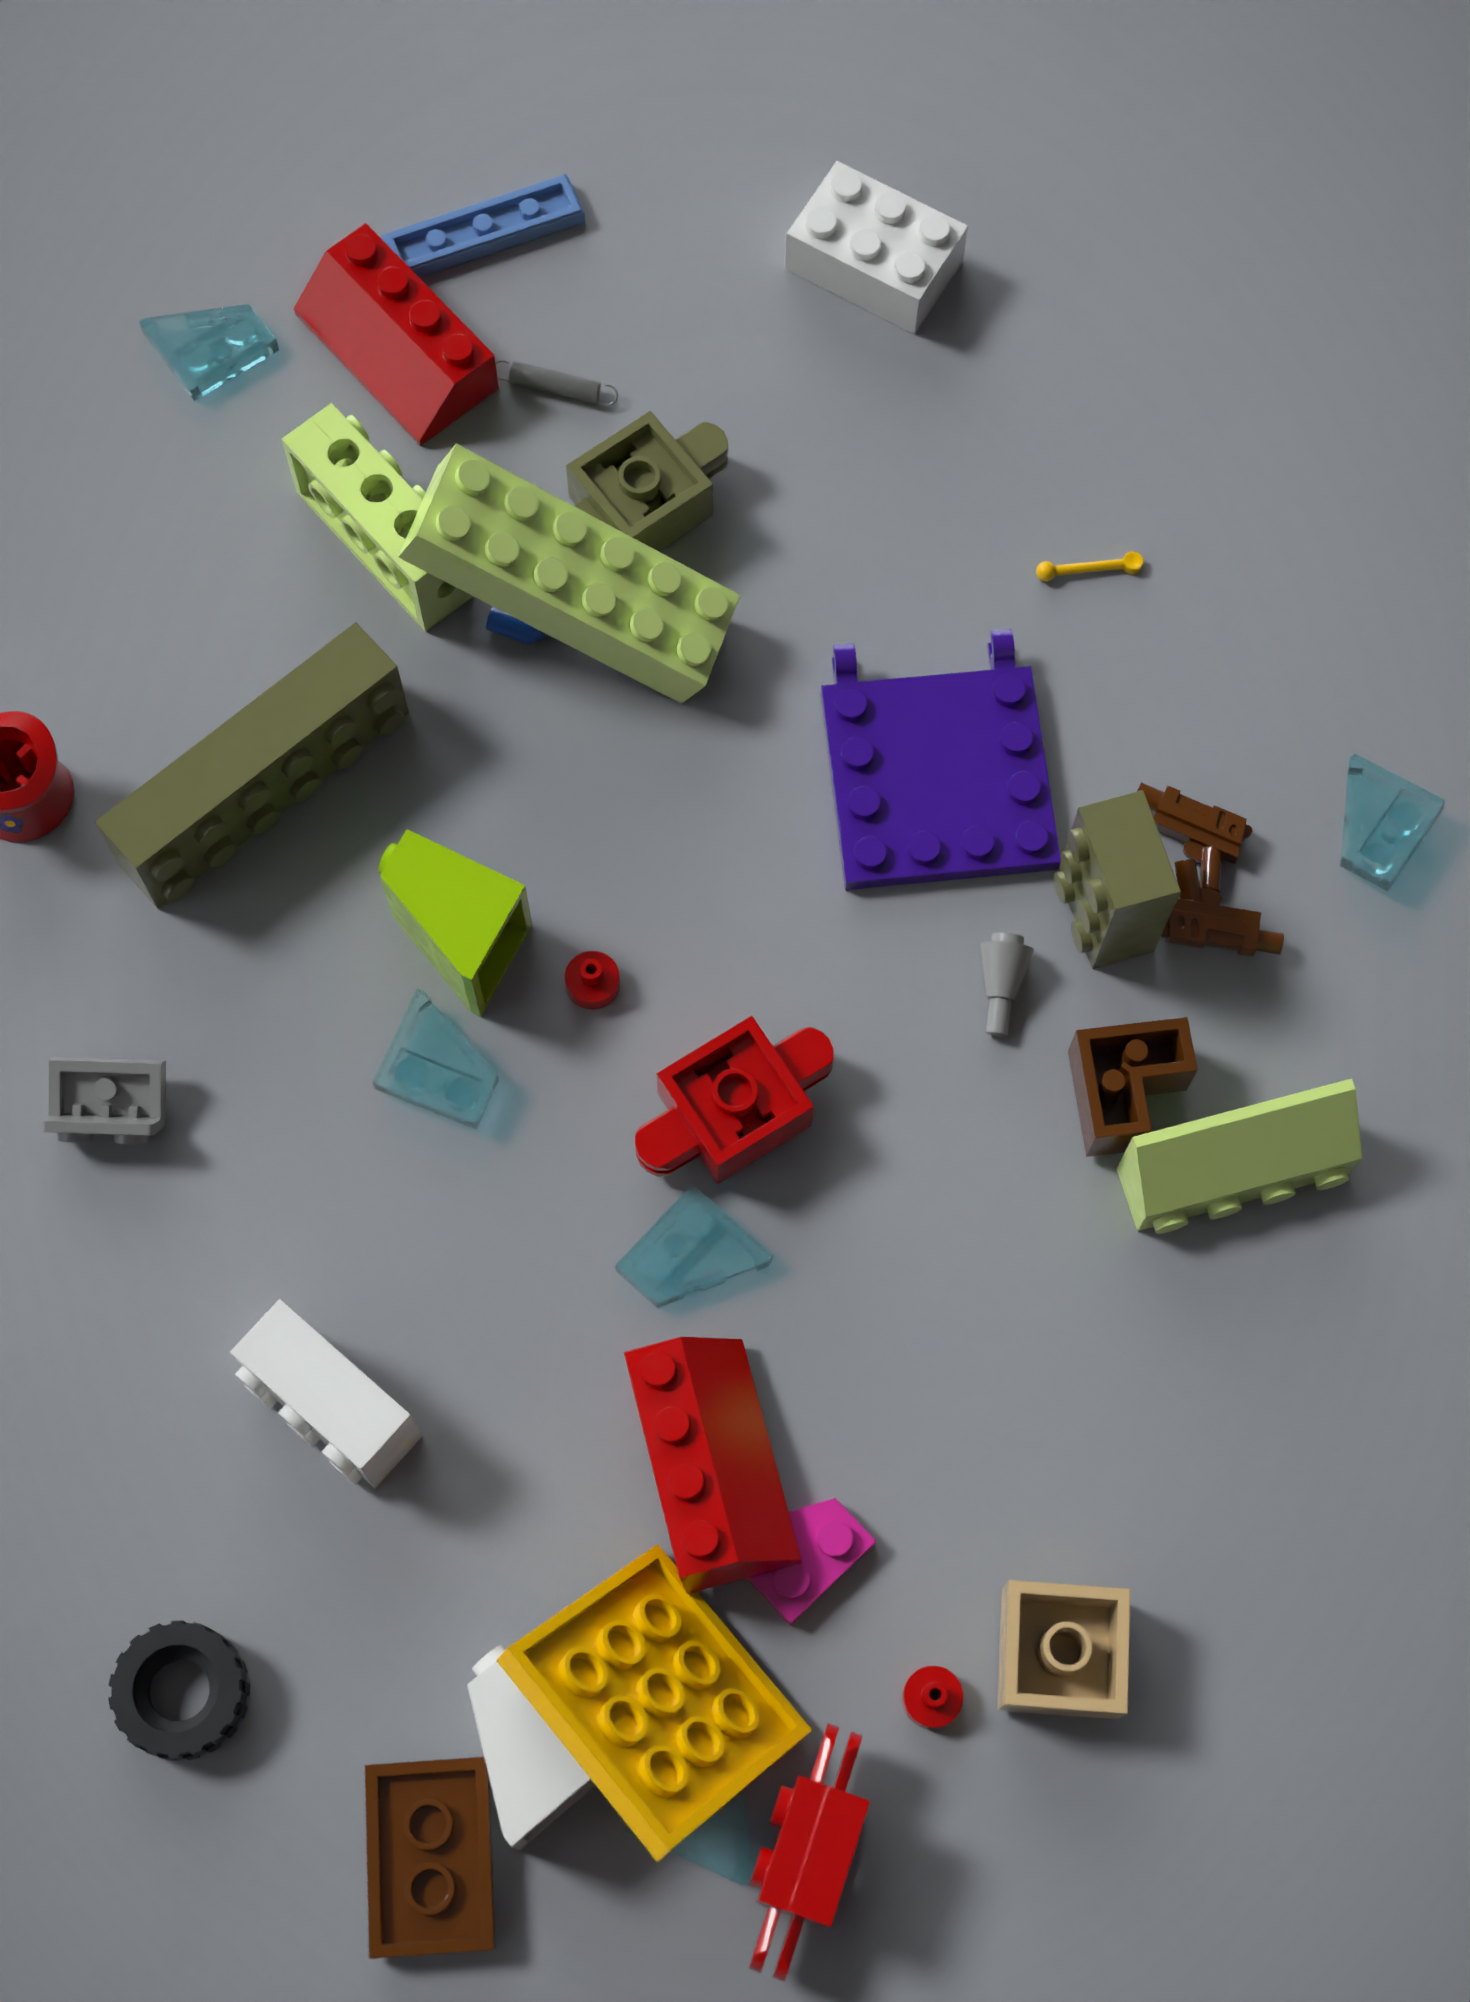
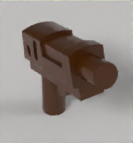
(1207, 831)
(1202, 922)

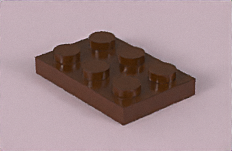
(429, 1858)

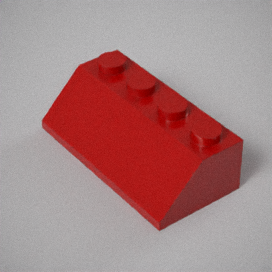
(396, 335)
(711, 1460)

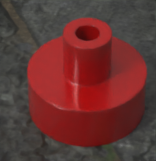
(592, 980)
(924, 1710)

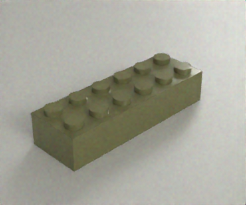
(255, 766)

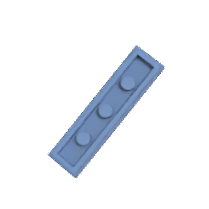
(487, 226)

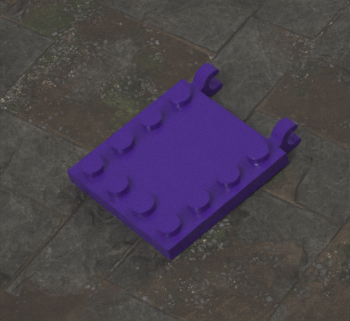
(938, 773)

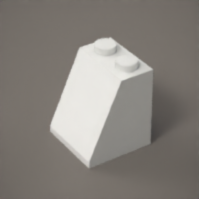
(526, 1762)

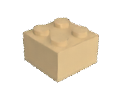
(1064, 1650)

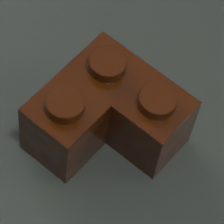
(1120, 1067)

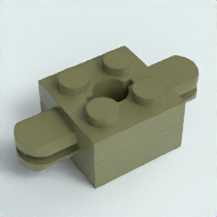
(645, 464)

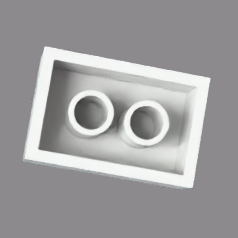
(875, 247)
(324, 1396)

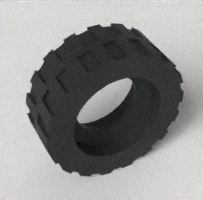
(133, 1682)

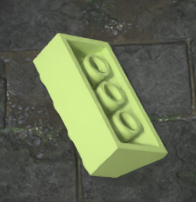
(1242, 1157)

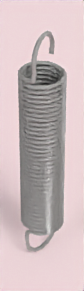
(555, 382)

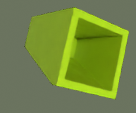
(456, 914)

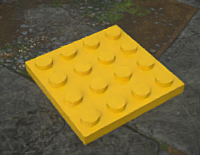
(654, 1700)

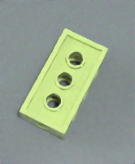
(366, 508)

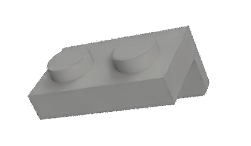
(106, 1098)

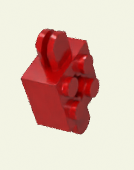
(734, 1100)
(810, 1852)

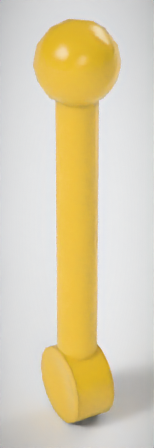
(1131, 564)

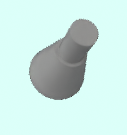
(1004, 968)

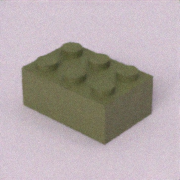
(1116, 880)

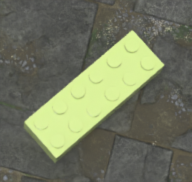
(569, 575)

